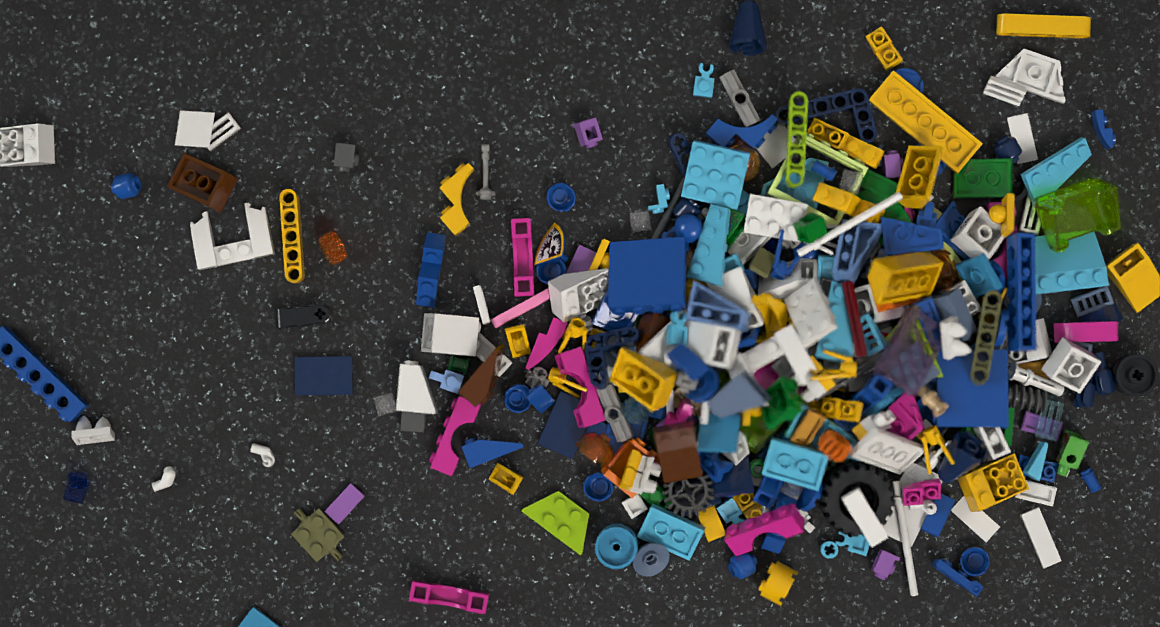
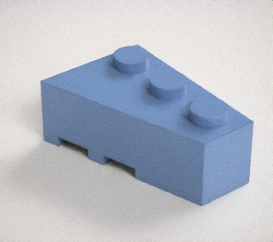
(854, 250)
(712, 308)

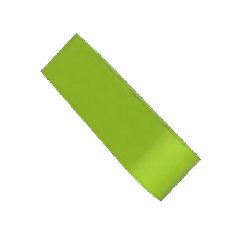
(798, 130)

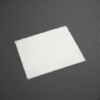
(194, 129)
(775, 146)

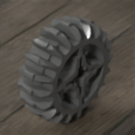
(679, 495)

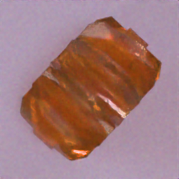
(332, 248)

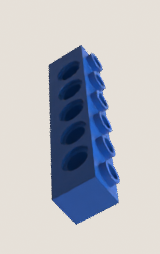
(1021, 292)
(76, 403)

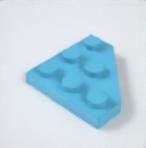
(806, 190)

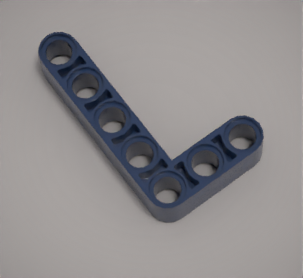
(831, 108)

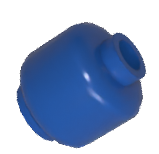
(126, 185)
(742, 565)

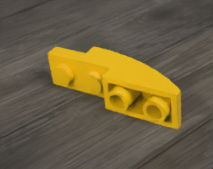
(843, 141)

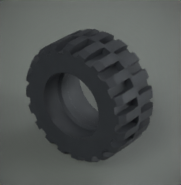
(842, 477)

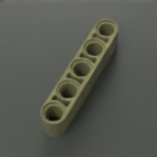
(985, 328)

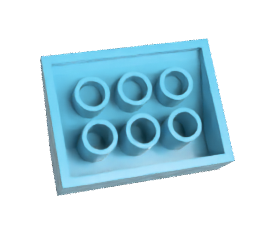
(1074, 269)

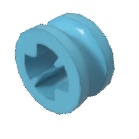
(828, 543)

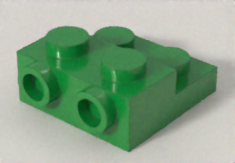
(784, 402)

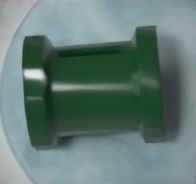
(459, 364)

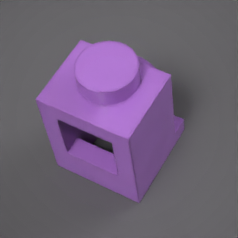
(592, 127)
(892, 165)
(884, 564)

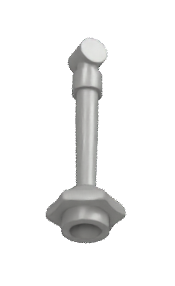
(485, 193)

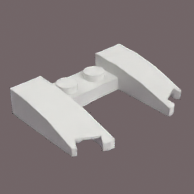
(257, 246)
(783, 343)

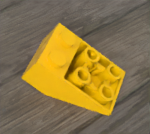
(1135, 276)
(993, 483)

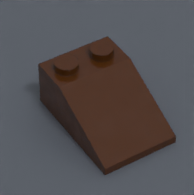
(202, 182)
(483, 381)
(677, 451)

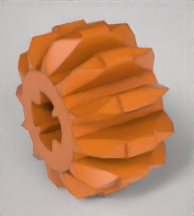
(834, 445)

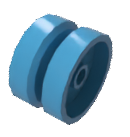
(616, 534)

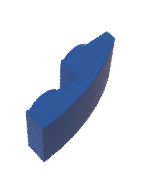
(1105, 136)
(687, 361)
(540, 398)
(1048, 472)
(934, 523)

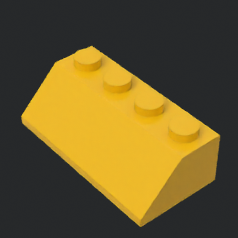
(904, 276)

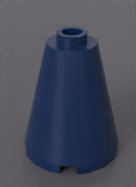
(748, 30)
(967, 455)

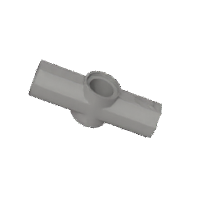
(734, 87)
(618, 423)

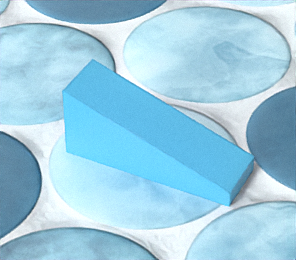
(1036, 462)

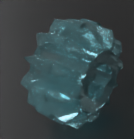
(634, 414)

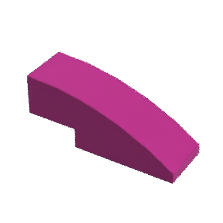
(1086, 331)
(545, 343)

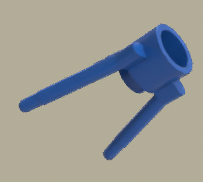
(780, 267)

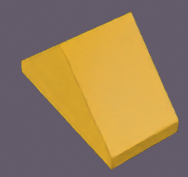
(518, 341)
(505, 478)

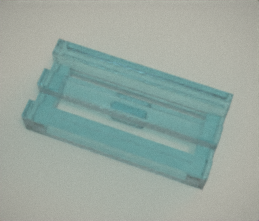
(1056, 424)

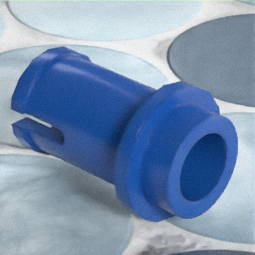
(824, 170)
(1090, 479)

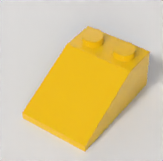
(643, 378)

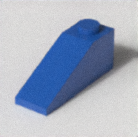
(486, 450)

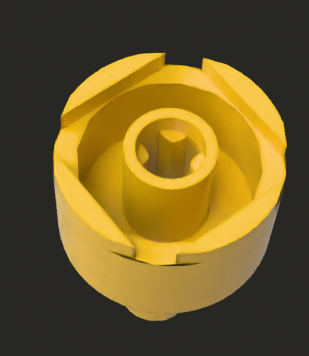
(777, 583)

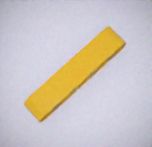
(1043, 25)
(288, 227)

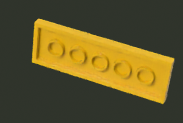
(925, 121)

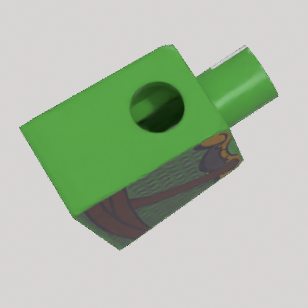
(1070, 444)

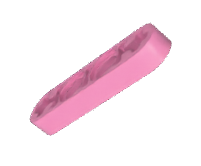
(521, 308)

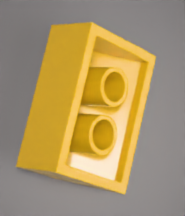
(918, 175)

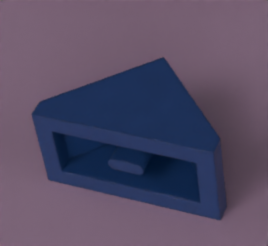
(1106, 314)

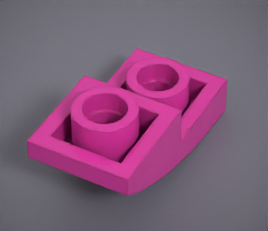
(923, 490)

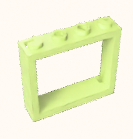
(824, 148)

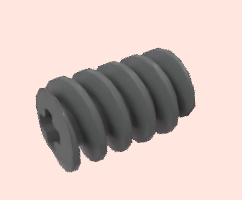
(1027, 397)

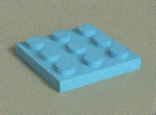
(715, 174)

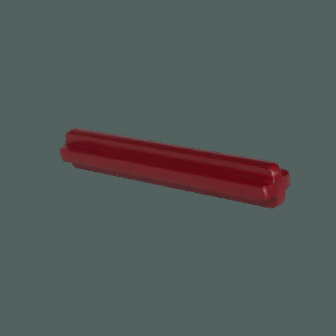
(854, 319)

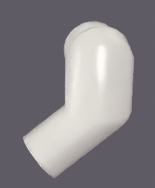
(265, 452)
(167, 479)
(927, 507)

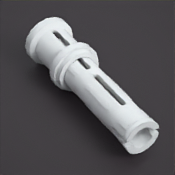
(1028, 377)

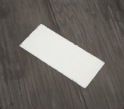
(1021, 130)
(977, 521)

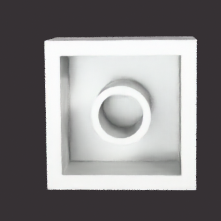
(978, 234)
(1071, 365)

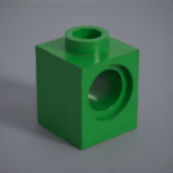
(810, 228)

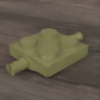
(318, 534)

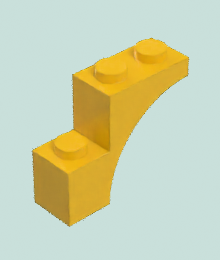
(452, 188)
(845, 202)
(773, 312)

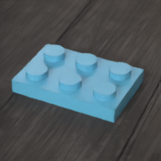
(795, 464)
(671, 530)

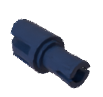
(1103, 377)
(1086, 397)

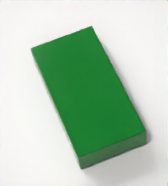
(878, 184)

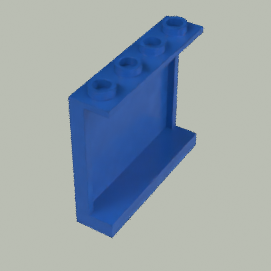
(647, 275)
(969, 403)

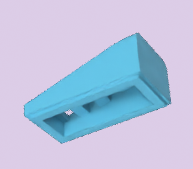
(879, 338)

